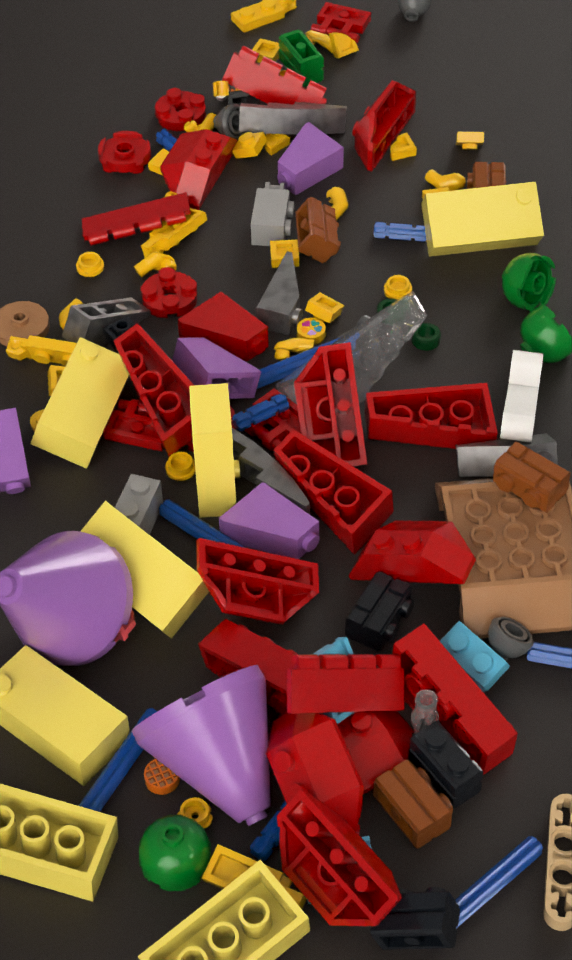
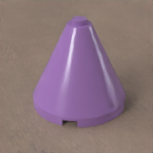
(68, 597)
(217, 743)

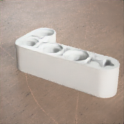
(521, 396)

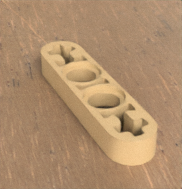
(556, 861)

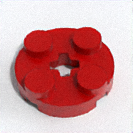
(190, 105)
(115, 160)
(169, 282)

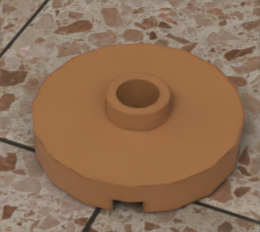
(22, 320)

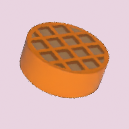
(160, 778)

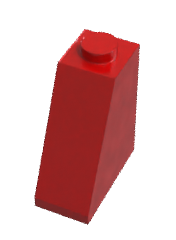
(227, 326)

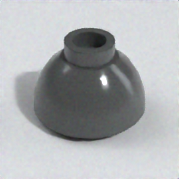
(413, 8)
(228, 121)
(509, 638)

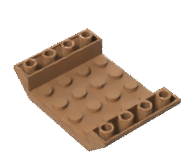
(518, 553)

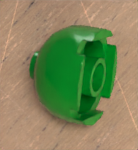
(528, 280)
(545, 335)
(174, 852)

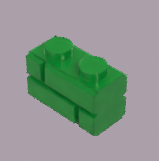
(301, 56)

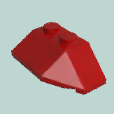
(383, 122)
(197, 164)
(330, 403)
(416, 553)
(255, 581)
(376, 742)
(312, 756)
(334, 864)

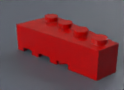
(159, 385)
(432, 415)
(337, 491)
(235, 647)
(460, 704)

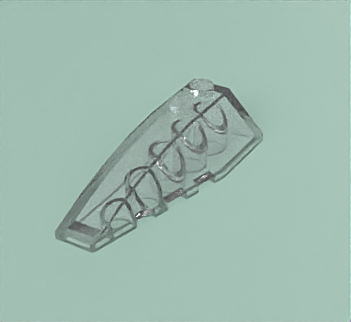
(373, 344)

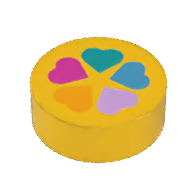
(311, 329)

